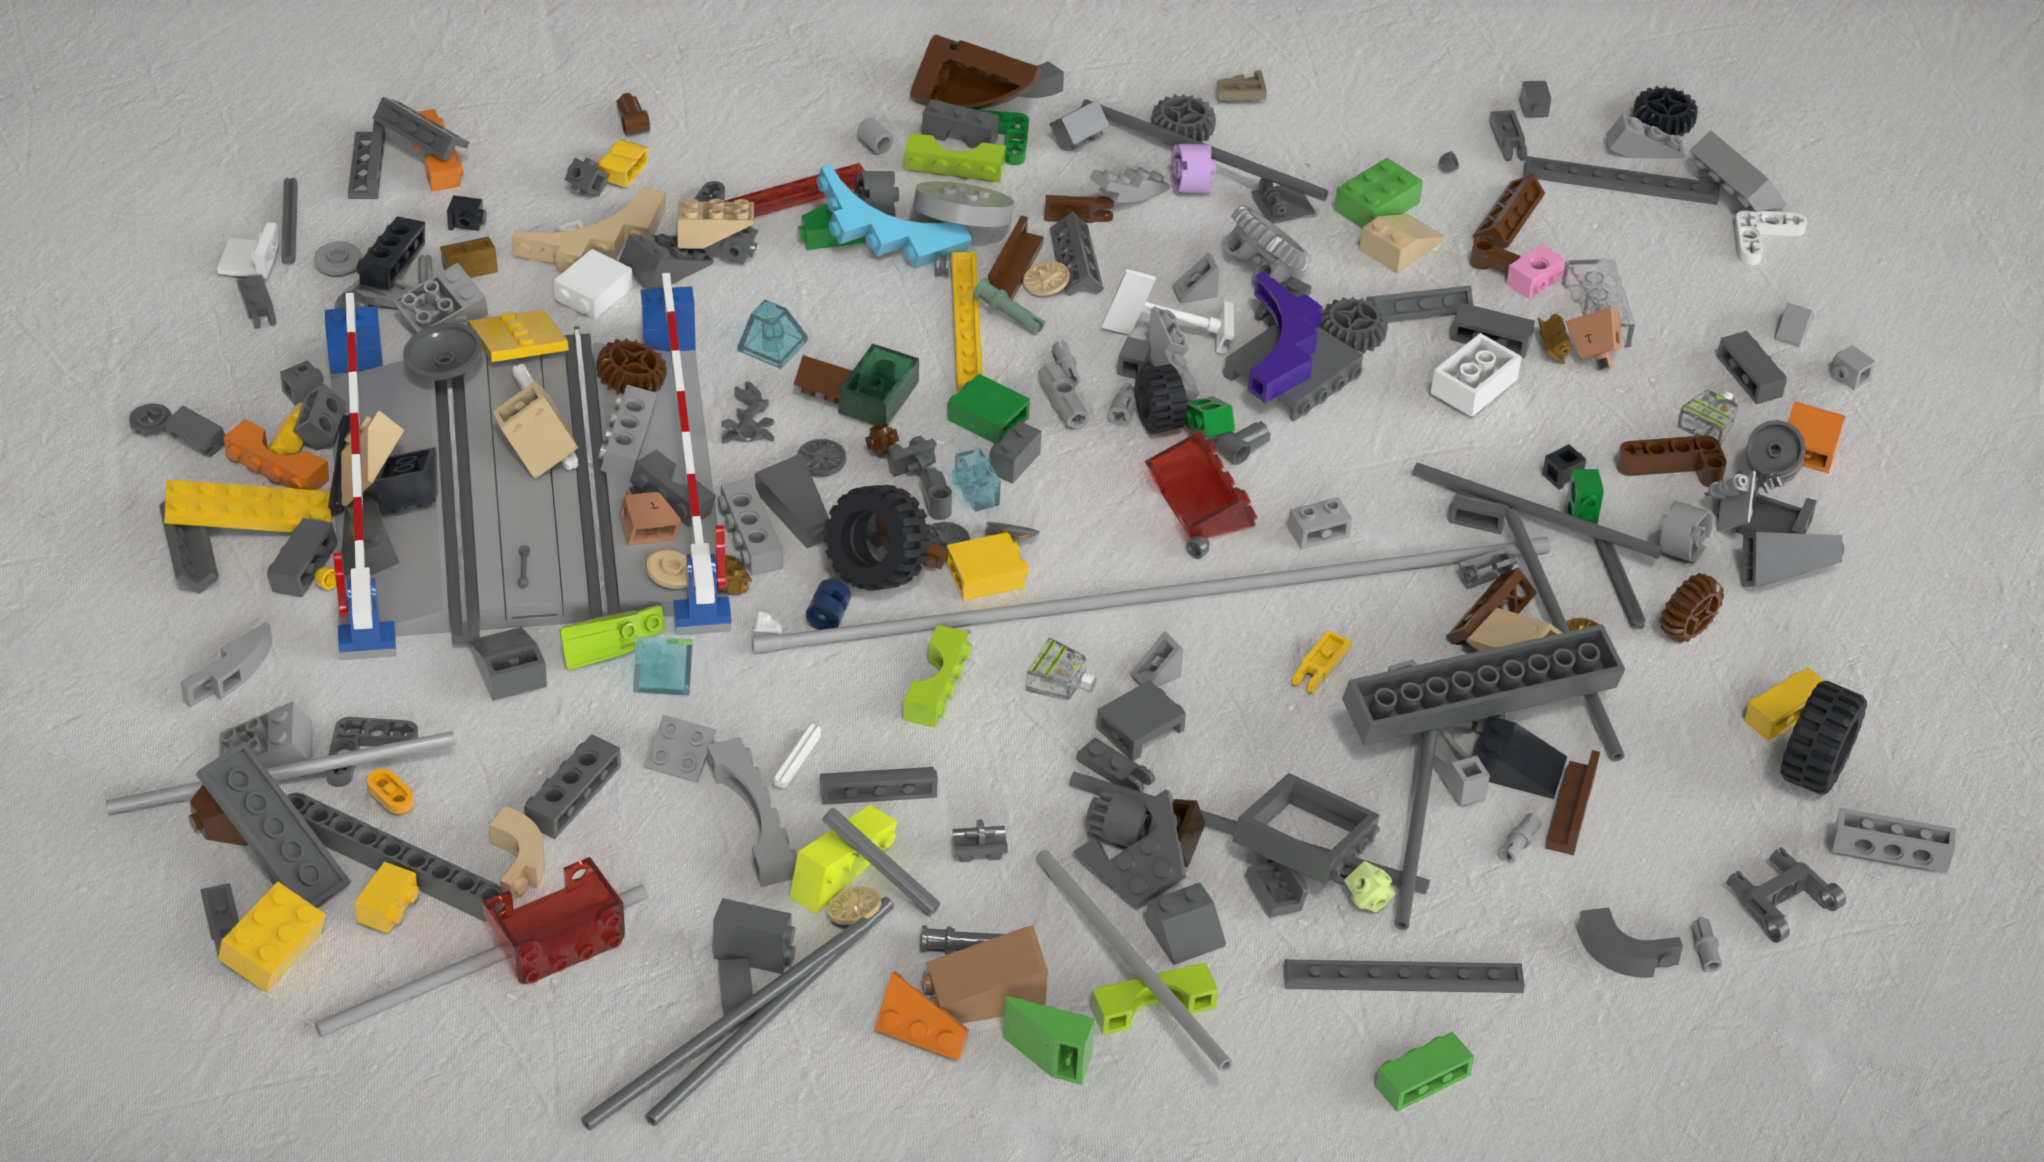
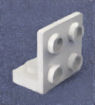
(250, 257)

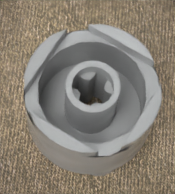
(1684, 531)

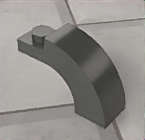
(1049, 82)

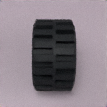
(1160, 398)

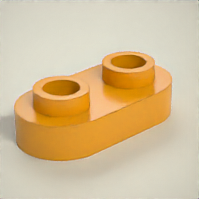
(390, 791)

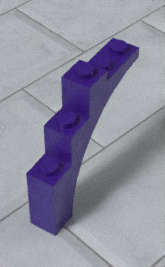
(1290, 360)

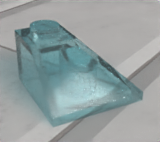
(772, 335)
(663, 665)

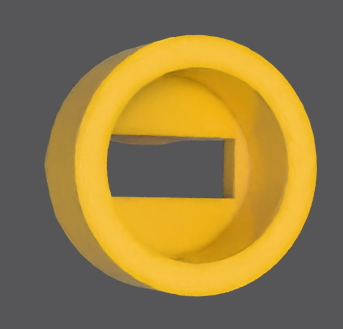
(325, 578)

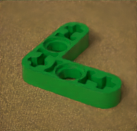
(1007, 125)

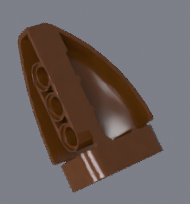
(970, 75)

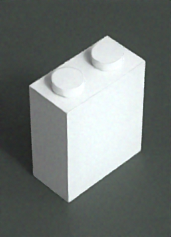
(593, 284)

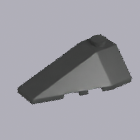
(377, 544)

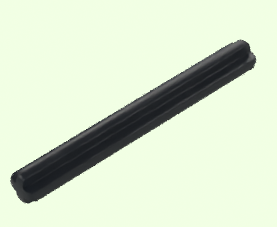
(335, 492)

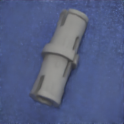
(1066, 361)
(1519, 837)

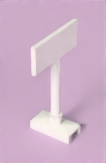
(1131, 301)

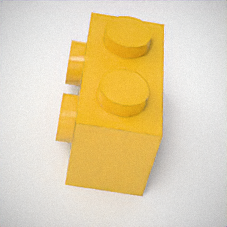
(386, 897)

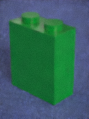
(987, 408)

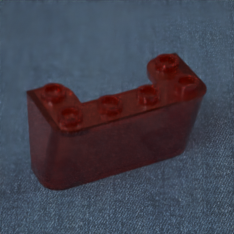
(1199, 489)
(560, 926)

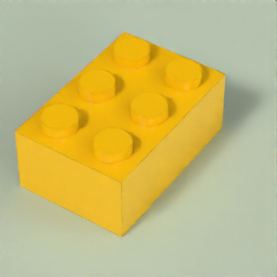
(271, 936)

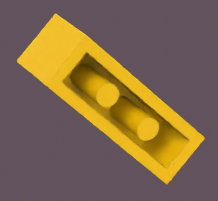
(1781, 704)

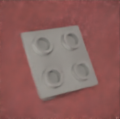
(1736, 499)
(680, 748)

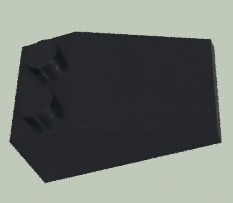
(408, 480)
(1520, 758)

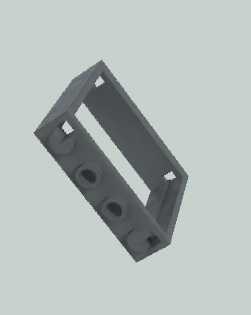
(1288, 851)

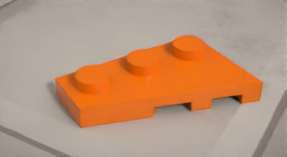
(919, 1021)

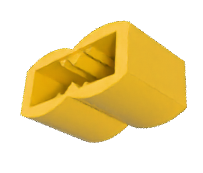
(624, 162)

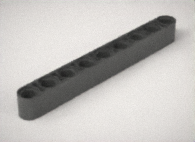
(374, 847)

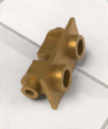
(1555, 337)

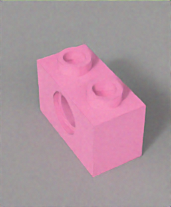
(1535, 271)

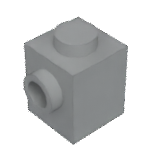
(1852, 367)

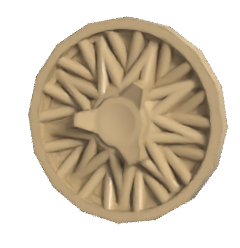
(1046, 278)
(667, 568)
(853, 904)

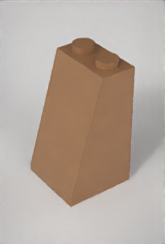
(978, 978)

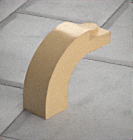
(523, 839)

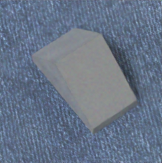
(1199, 281)
(1794, 324)
(1161, 662)

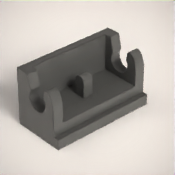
(196, 430)

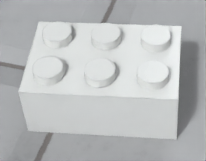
(1475, 374)

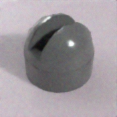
(1449, 161)
(1198, 546)

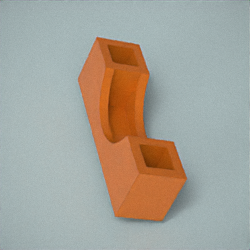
(439, 172)
(248, 447)

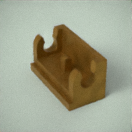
(474, 256)

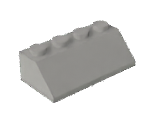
(1736, 174)

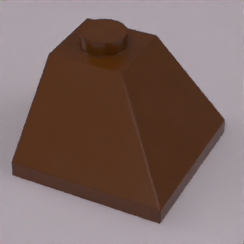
(211, 820)

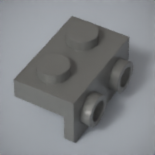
(1278, 887)

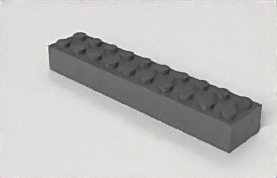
(1482, 684)

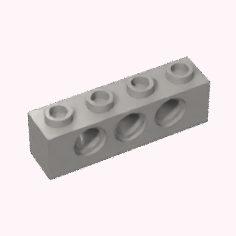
(628, 431)
(750, 527)
(1893, 840)

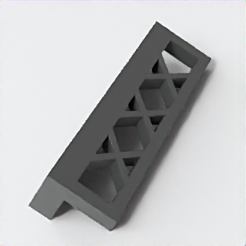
(418, 128)
(372, 165)
(1081, 249)
(1423, 302)
(191, 554)
(878, 785)

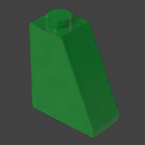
(816, 232)

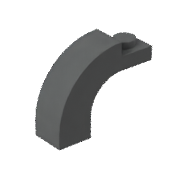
(1621, 952)

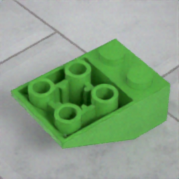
(1050, 1037)

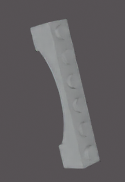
(733, 767)
(1462, 773)

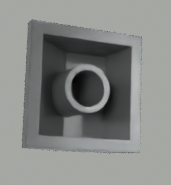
(1185, 923)

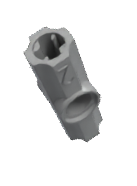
(1063, 395)

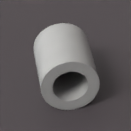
(875, 135)

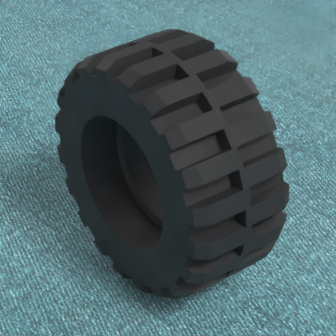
(848, 537)
(1823, 737)

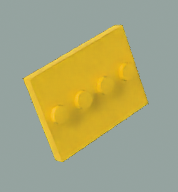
(519, 335)

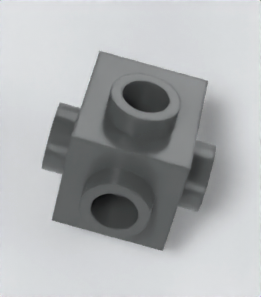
(586, 176)
(740, 245)

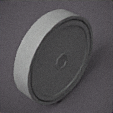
(963, 204)

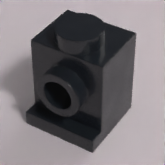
(466, 213)
(1560, 464)

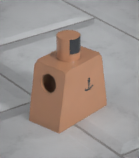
(1597, 335)
(647, 518)

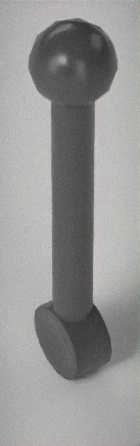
(524, 551)

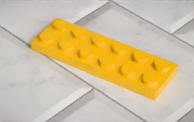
(242, 505)

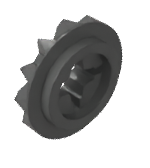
(157, 412)

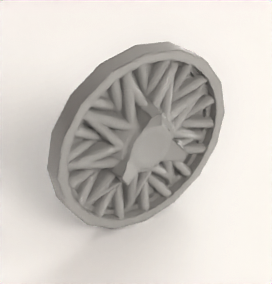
(337, 258)

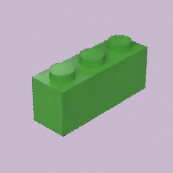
(1424, 1071)

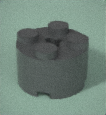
(878, 190)

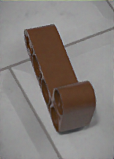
(1673, 456)

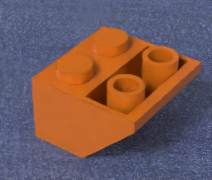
(1820, 433)

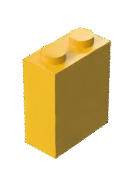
(986, 566)

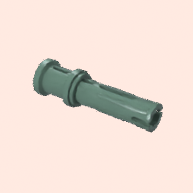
(1000, 301)

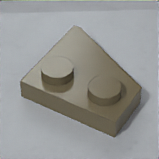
(1238, 88)

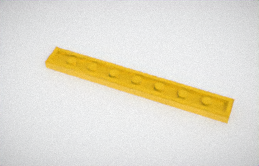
(966, 317)

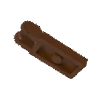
(1084, 207)

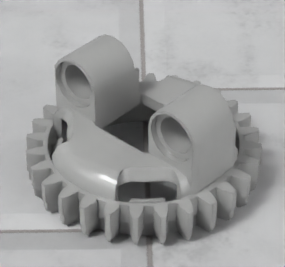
(1259, 234)

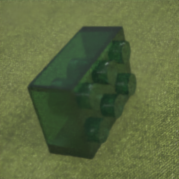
(878, 385)

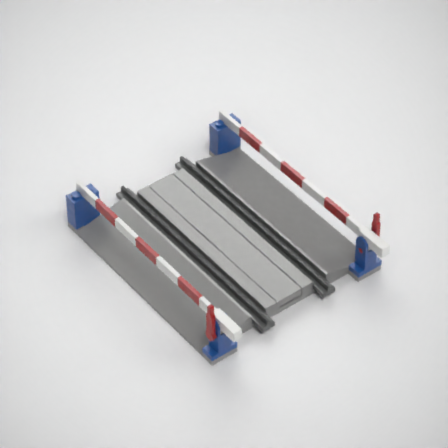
(463, 549)

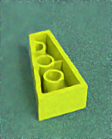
(832, 864)

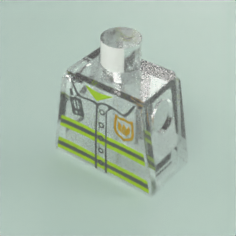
(1709, 415)
(1059, 672)

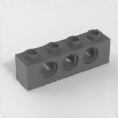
(573, 785)

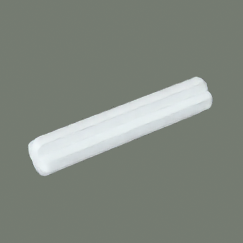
(796, 756)

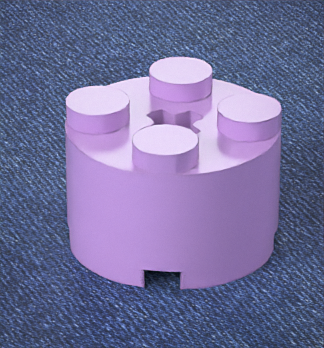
(1192, 168)

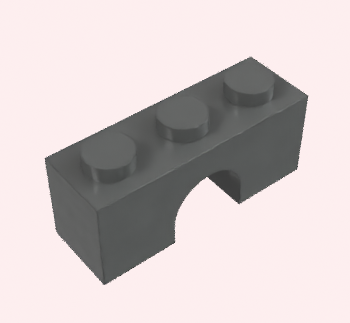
(942, 117)
(655, 474)

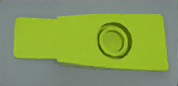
(608, 635)

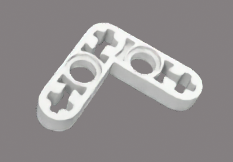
(1785, 224)

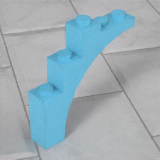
(886, 233)

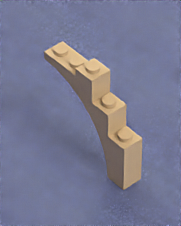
(607, 237)

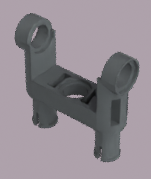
(1794, 879)

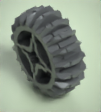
(1185, 116)
(1355, 323)

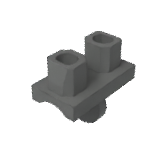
(912, 458)
(979, 841)

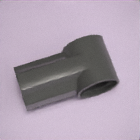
(1240, 444)
(936, 493)

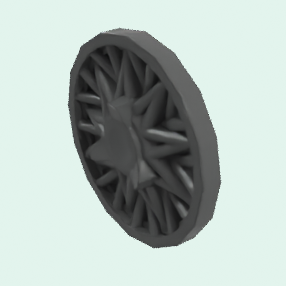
(823, 456)
(947, 533)

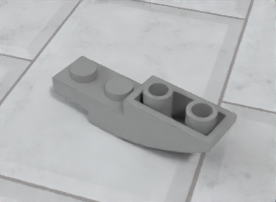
(1131, 185)
(1169, 346)
(236, 666)

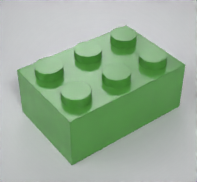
(1378, 192)

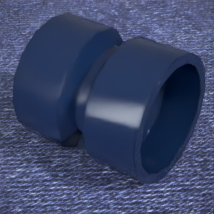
(828, 604)

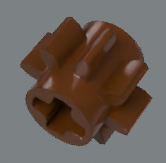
(881, 437)

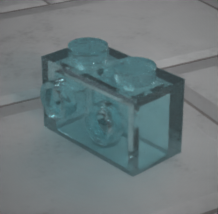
(977, 479)

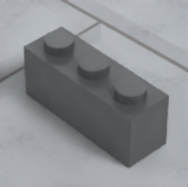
(1506, 329)
(1751, 367)
(302, 557)

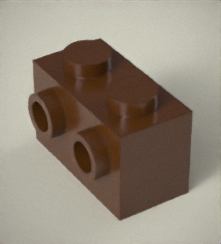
(820, 377)

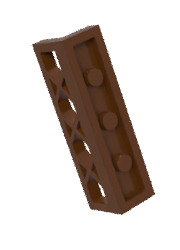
(1511, 210)
(1015, 258)
(1493, 599)
(1572, 805)

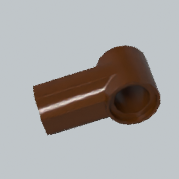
(632, 116)
(1486, 255)

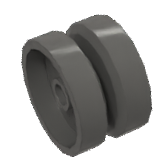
(1776, 435)

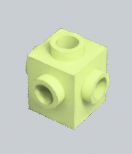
(1370, 887)

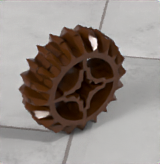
(631, 365)
(1692, 608)

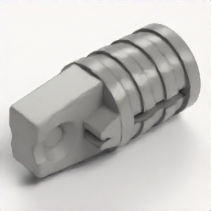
(1123, 404)

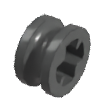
(942, 264)

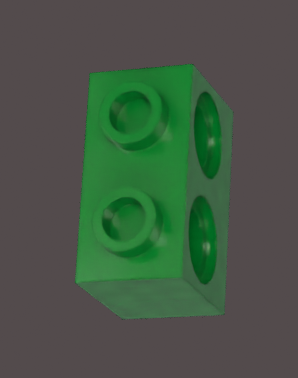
(1210, 416)
(1585, 494)

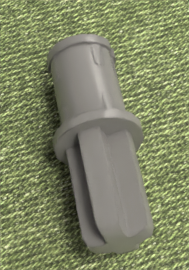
(1707, 944)

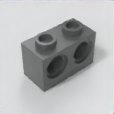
(320, 417)

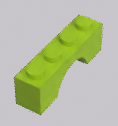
(981, 163)
(928, 698)
(1118, 1003)

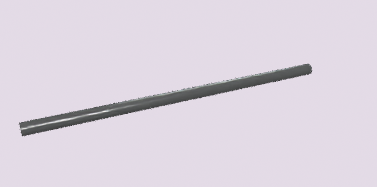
(1225, 824)

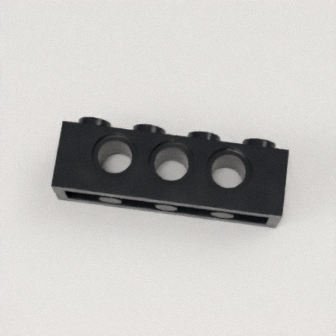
(391, 253)

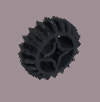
(1667, 110)

